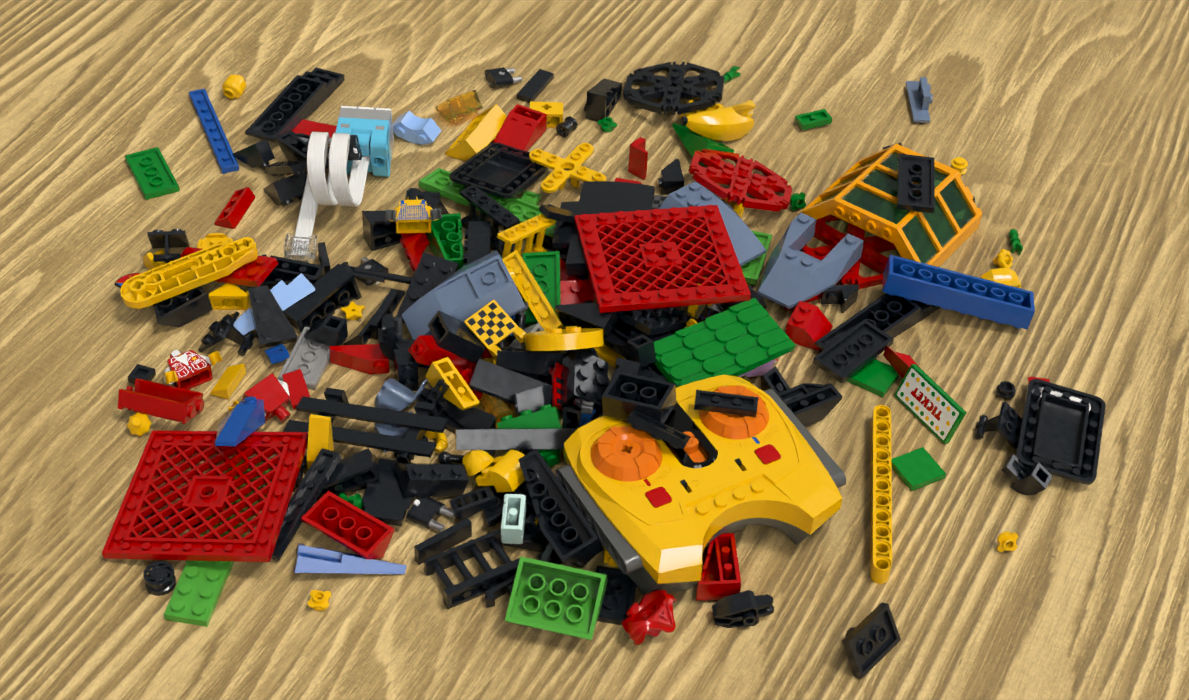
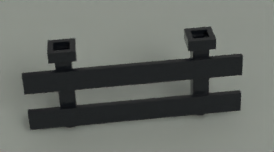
(338, 406)

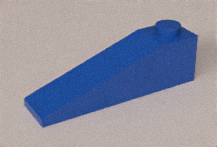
(241, 422)

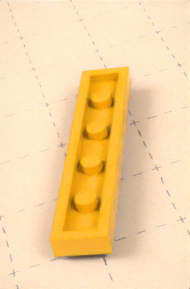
(532, 292)

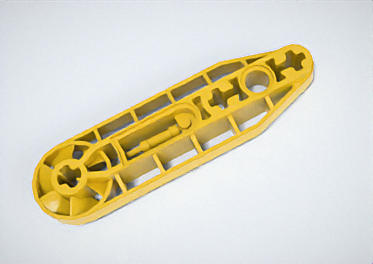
(187, 273)

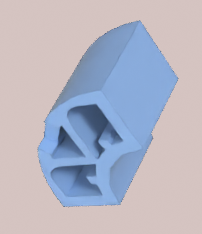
(416, 129)

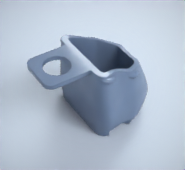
(396, 395)

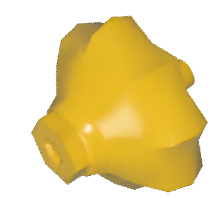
(1003, 259)
(139, 424)

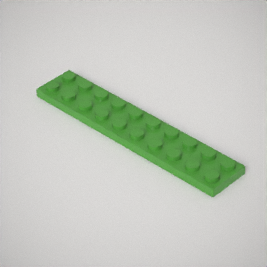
(439, 182)
(203, 580)

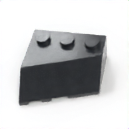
(183, 307)

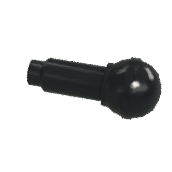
(445, 457)

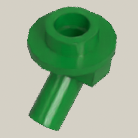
(355, 500)

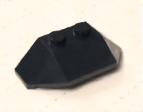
(295, 147)
(811, 401)

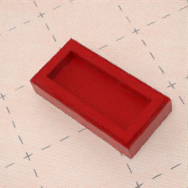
(296, 386)

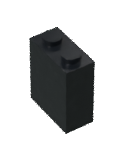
(455, 337)

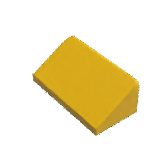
(229, 381)

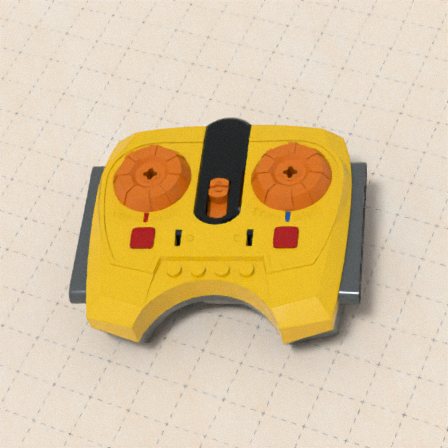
(667, 504)

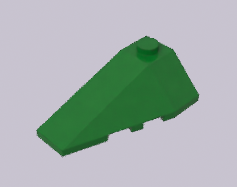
(696, 142)

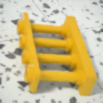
(526, 230)

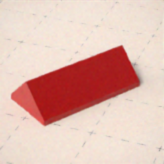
(349, 526)

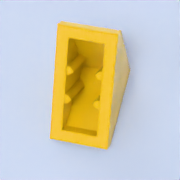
(229, 298)

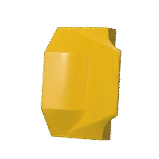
(1003, 276)

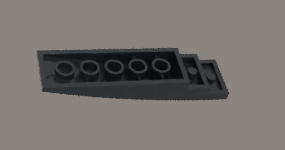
(295, 103)
(887, 313)

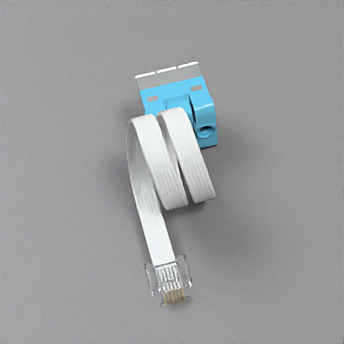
(376, 143)

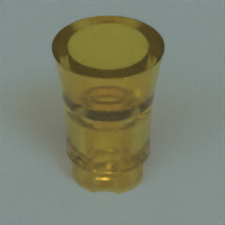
(496, 407)

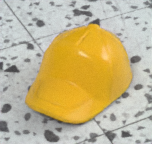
(476, 461)

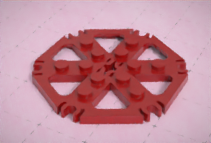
(740, 180)
(870, 252)

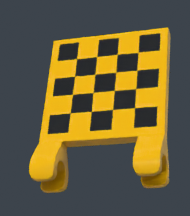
(492, 326)

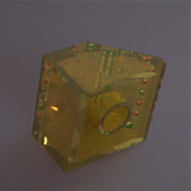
(460, 106)

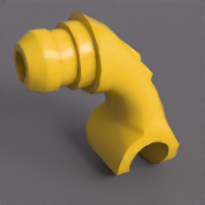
(441, 442)

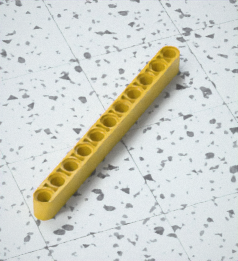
(880, 495)

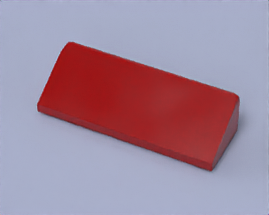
(235, 208)

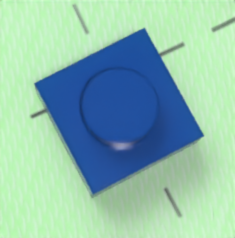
(277, 353)

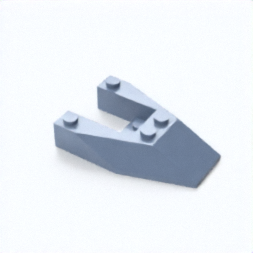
(798, 276)

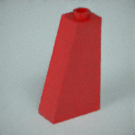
(426, 351)

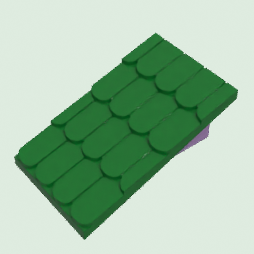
(728, 343)

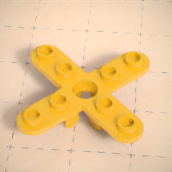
(573, 162)

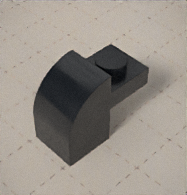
(1026, 480)

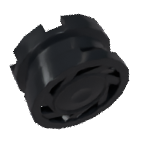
(160, 579)

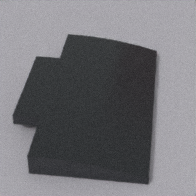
(594, 199)

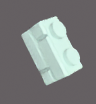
(513, 519)

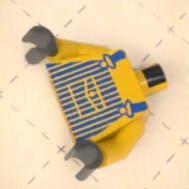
(413, 216)

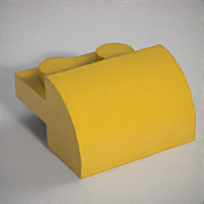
(503, 472)

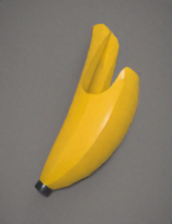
(723, 123)

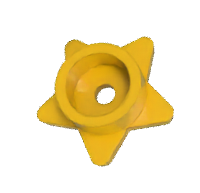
(353, 311)

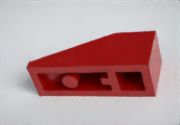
(363, 358)

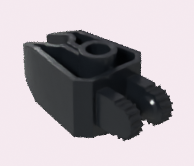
(742, 609)

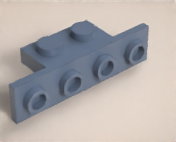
(919, 99)

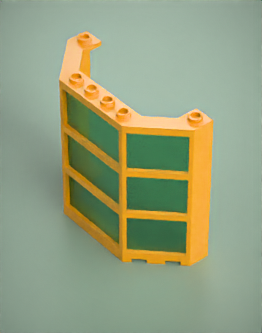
(869, 200)

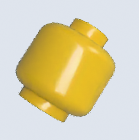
(234, 86)

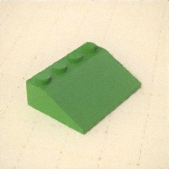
(556, 598)

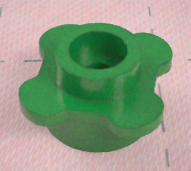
(607, 124)
(794, 201)

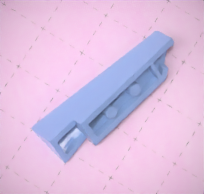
(285, 296)

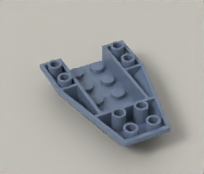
(466, 294)

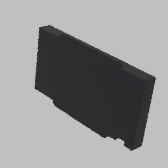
(384, 496)

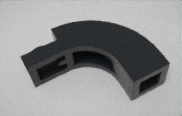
(390, 340)

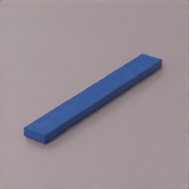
(213, 131)

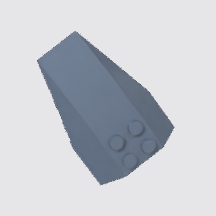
(742, 238)

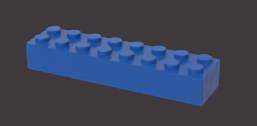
(958, 292)

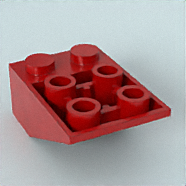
(522, 128)

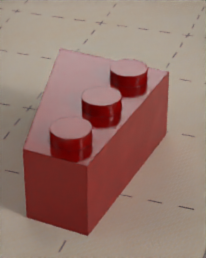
(721, 570)

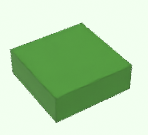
(531, 197)

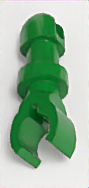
(731, 74)
(1015, 241)

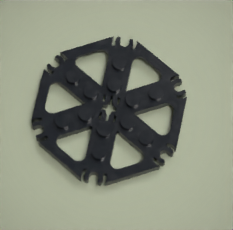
(674, 88)

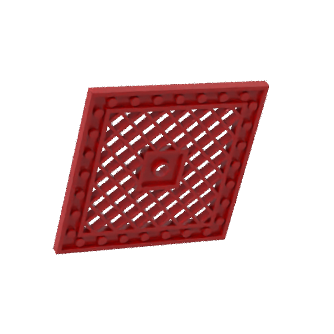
(610, 298)
(254, 547)

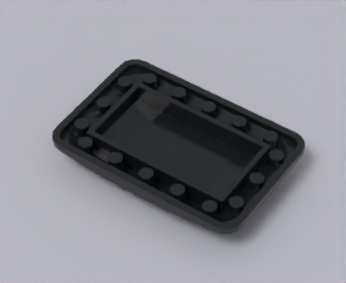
(499, 171)
(1061, 431)

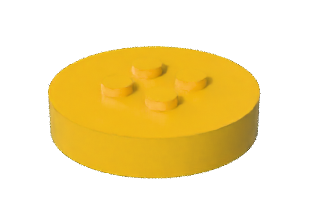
(564, 339)

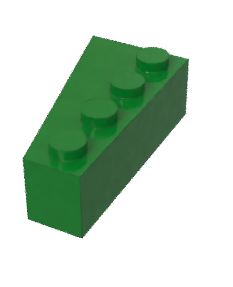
(447, 238)

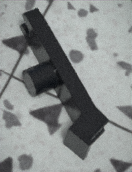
(499, 590)

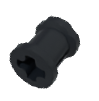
(566, 127)

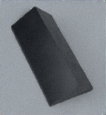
(499, 381)

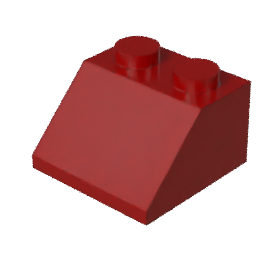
(807, 325)

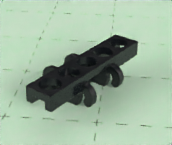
(439, 395)

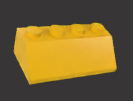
(477, 134)

